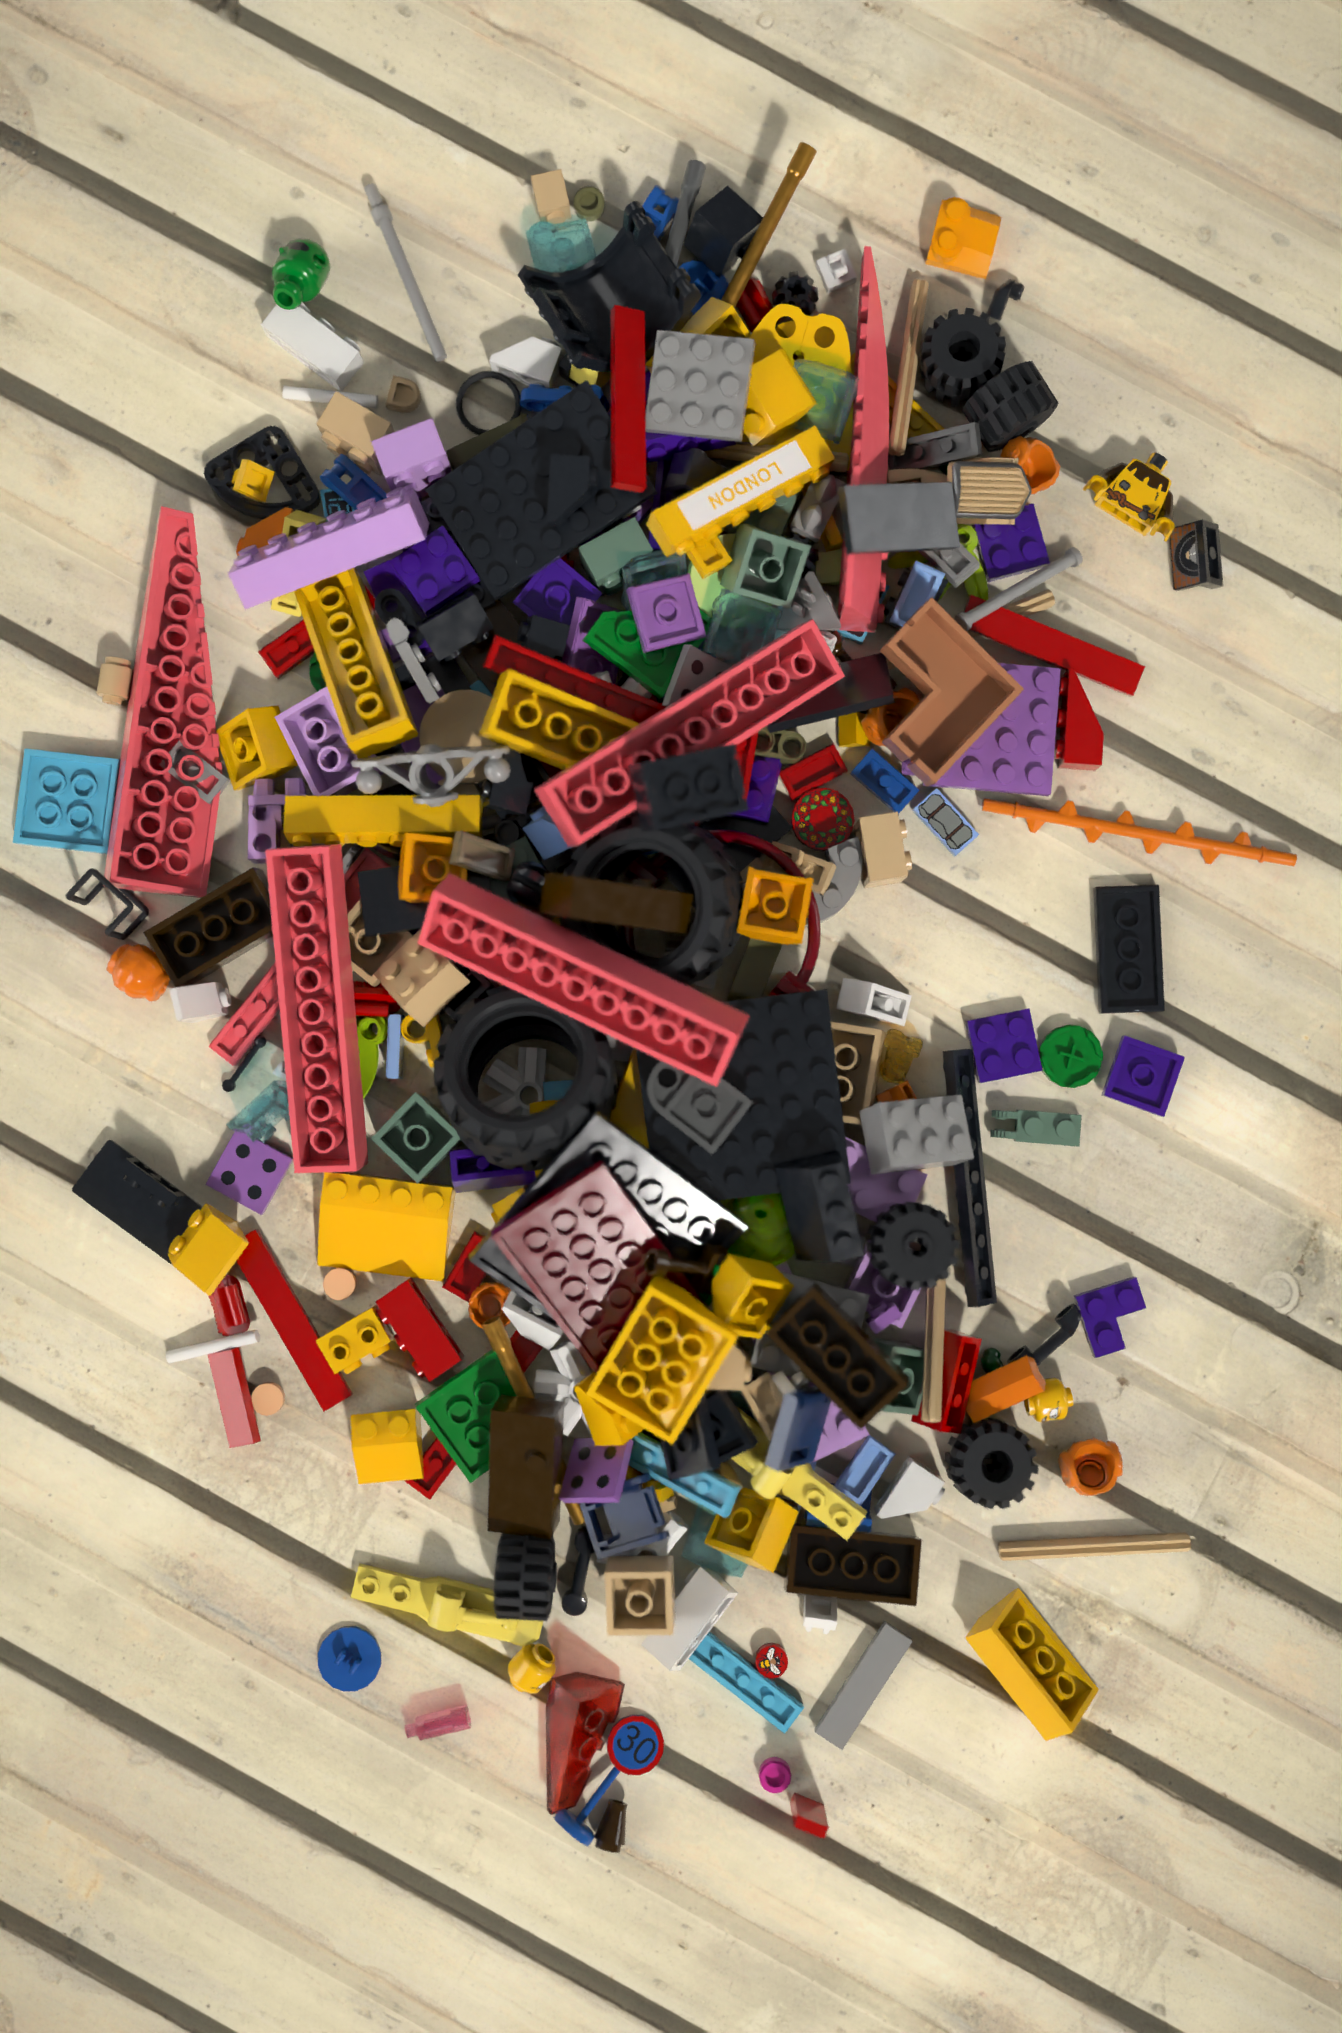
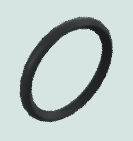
(486, 374)

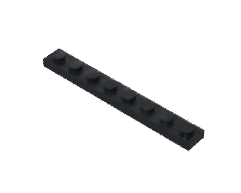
(971, 1186)

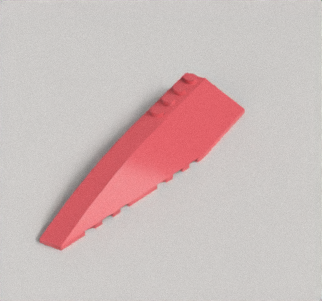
(861, 573)
(158, 824)

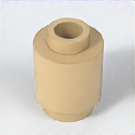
(115, 680)

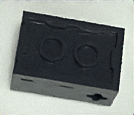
(688, 787)

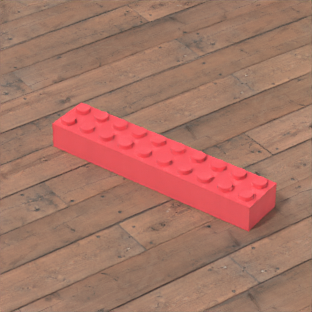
(713, 715)
(582, 979)
(317, 1008)

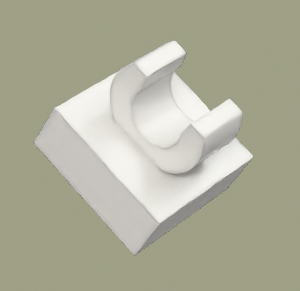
(836, 271)
(797, 1382)
(820, 1613)

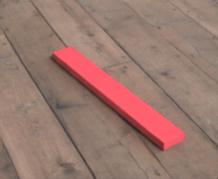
(263, 1001)

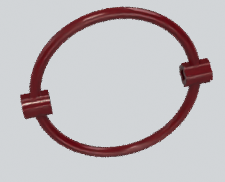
(651, 870)

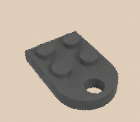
(697, 1107)

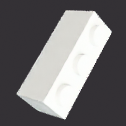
(314, 344)
(696, 1613)

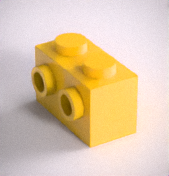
(355, 1340)

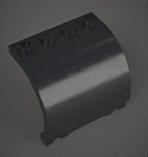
(628, 273)

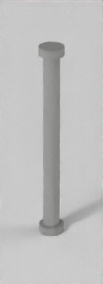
(1071, 558)

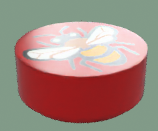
(771, 1660)

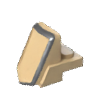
(988, 490)

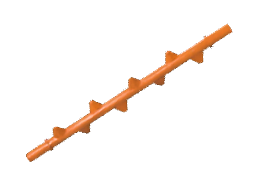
(1151, 837)

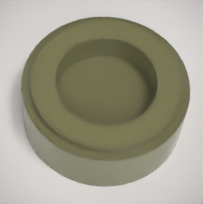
(589, 203)

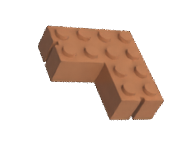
(961, 691)

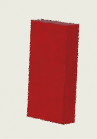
(812, 771)
(465, 1275)
(809, 1815)

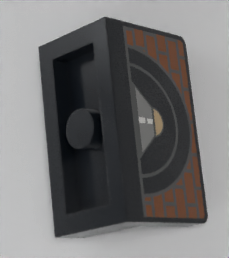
(1196, 556)

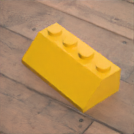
(1032, 1665)

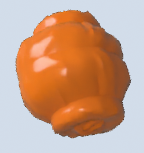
(1035, 459)
(884, 719)
(138, 972)
(1091, 1466)

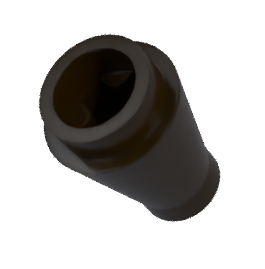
(612, 1827)

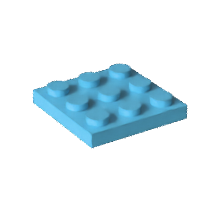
(66, 801)

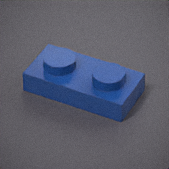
(884, 781)

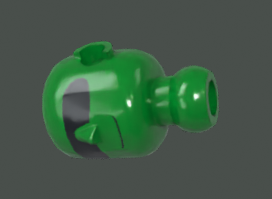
(299, 273)

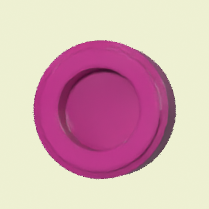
(774, 1775)

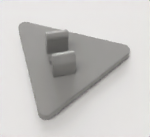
(808, 604)

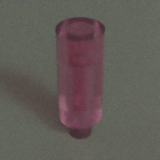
(439, 1723)

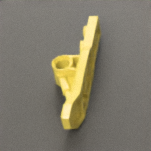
(800, 1485)
(443, 1604)

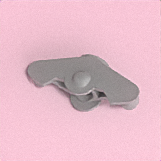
(416, 778)

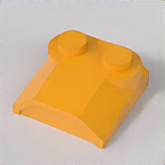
(963, 238)
(424, 866)
(774, 907)

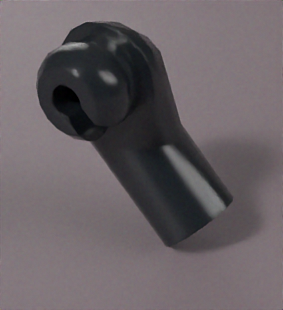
(1008, 290)

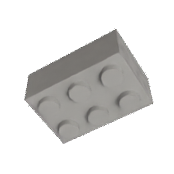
(916, 1134)

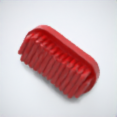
(754, 304)
(373, 1000)
(230, 1307)

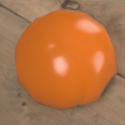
(488, 1303)

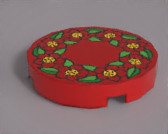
(822, 819)

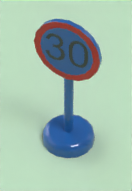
(634, 1749)

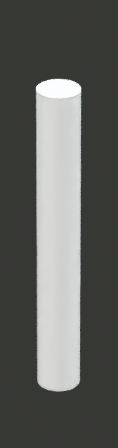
(325, 396)
(212, 1346)

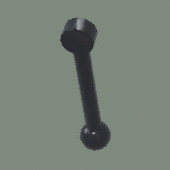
(229, 1085)

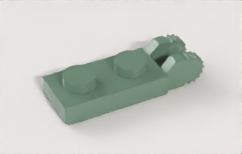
(1040, 1127)

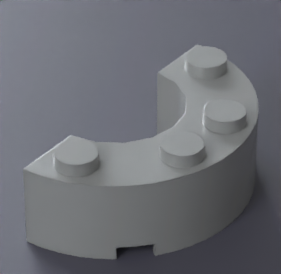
(849, 861)

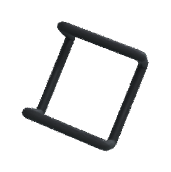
(123, 894)

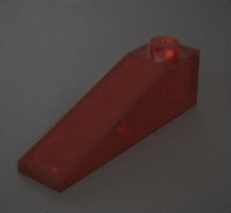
(576, 1719)

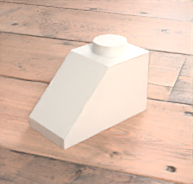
(529, 361)
(873, 1001)
(200, 1002)
(531, 1321)
(910, 1490)

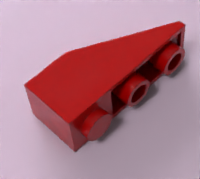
(1080, 732)

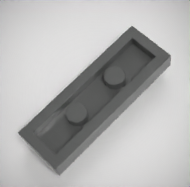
(939, 448)

